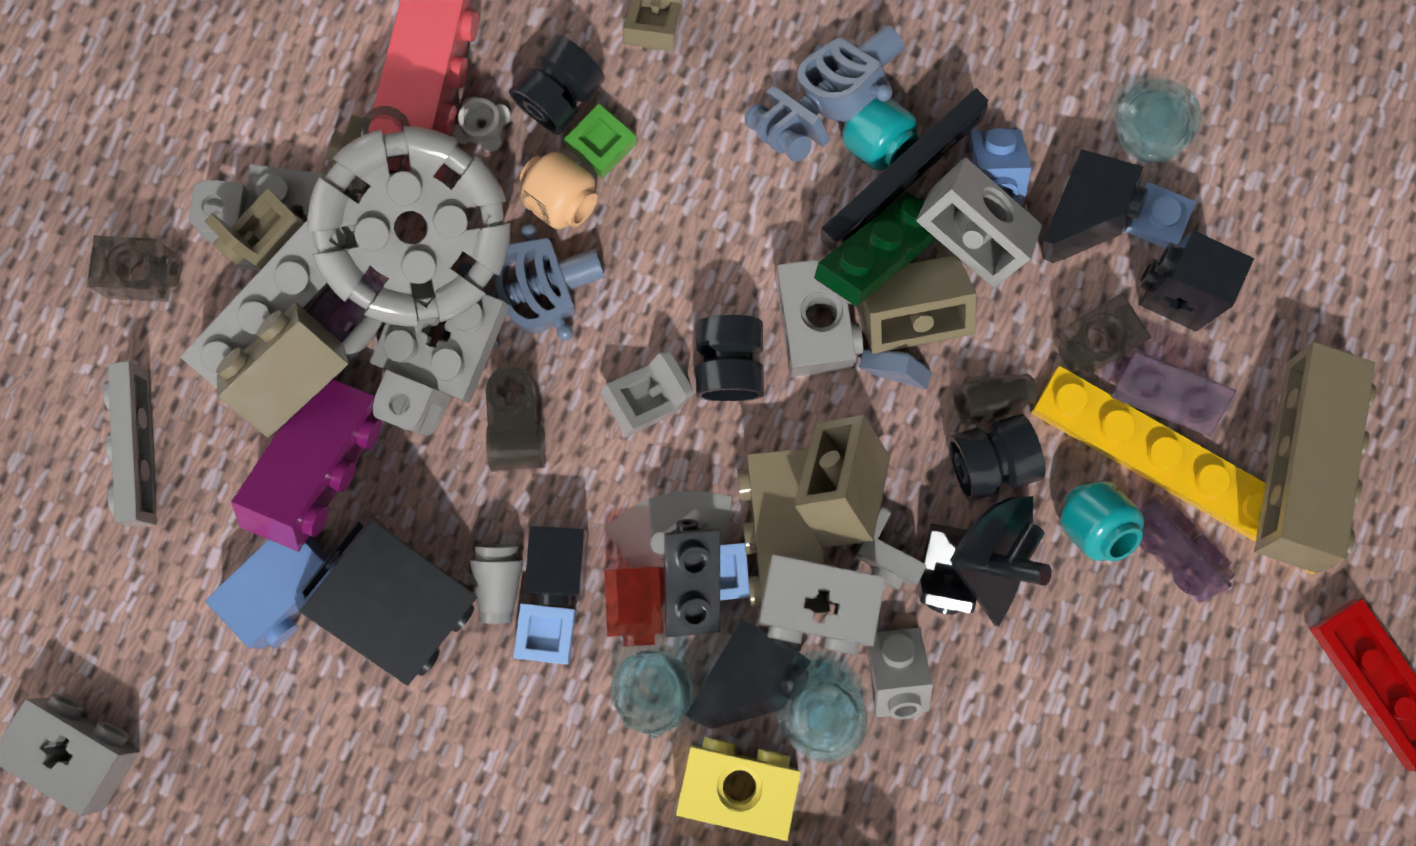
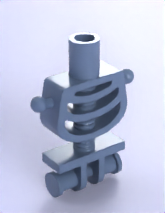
(836, 84)
(564, 275)

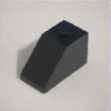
(1094, 205)
(749, 679)

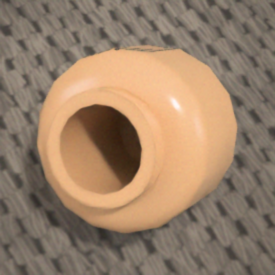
(558, 190)

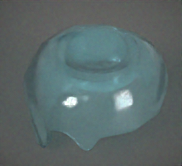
(661, 676)

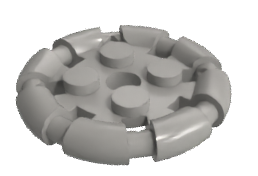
(375, 221)

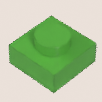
(600, 141)

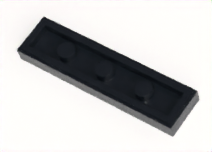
(905, 170)

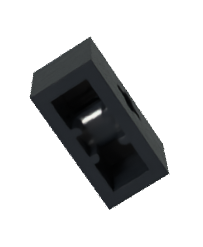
(1194, 280)

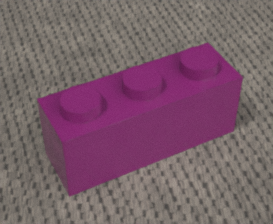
(307, 465)

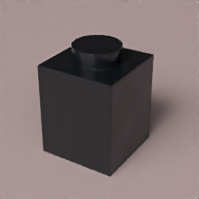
(556, 564)

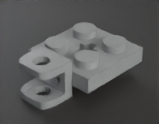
(234, 199)
(423, 377)

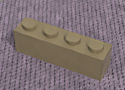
(1316, 459)

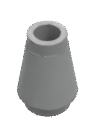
(496, 581)

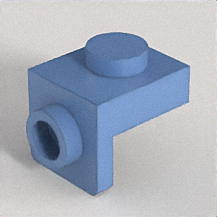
(1003, 159)

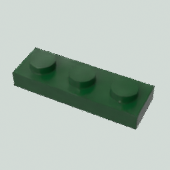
(875, 251)

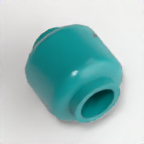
(880, 133)
(1102, 521)

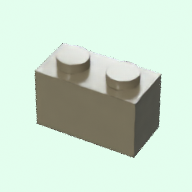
(920, 306)
(280, 369)
(843, 481)

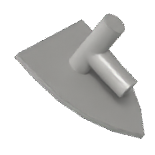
(641, 529)

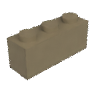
(777, 526)

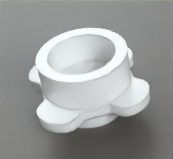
(478, 109)

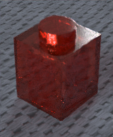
(635, 604)

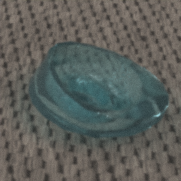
(1157, 120)
(827, 716)

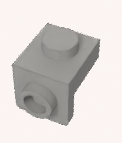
(648, 394)
(887, 560)
(900, 674)

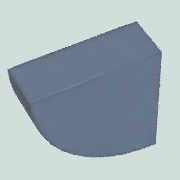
(896, 367)

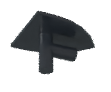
(998, 555)

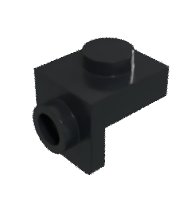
(940, 583)

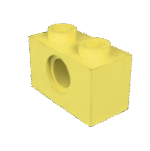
(763, 813)

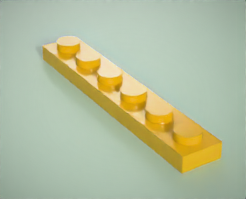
(1152, 451)

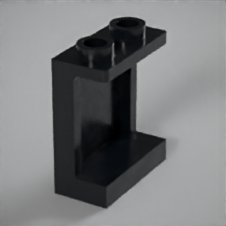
(386, 600)

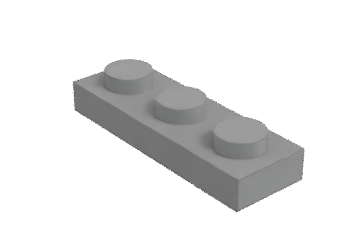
(130, 445)

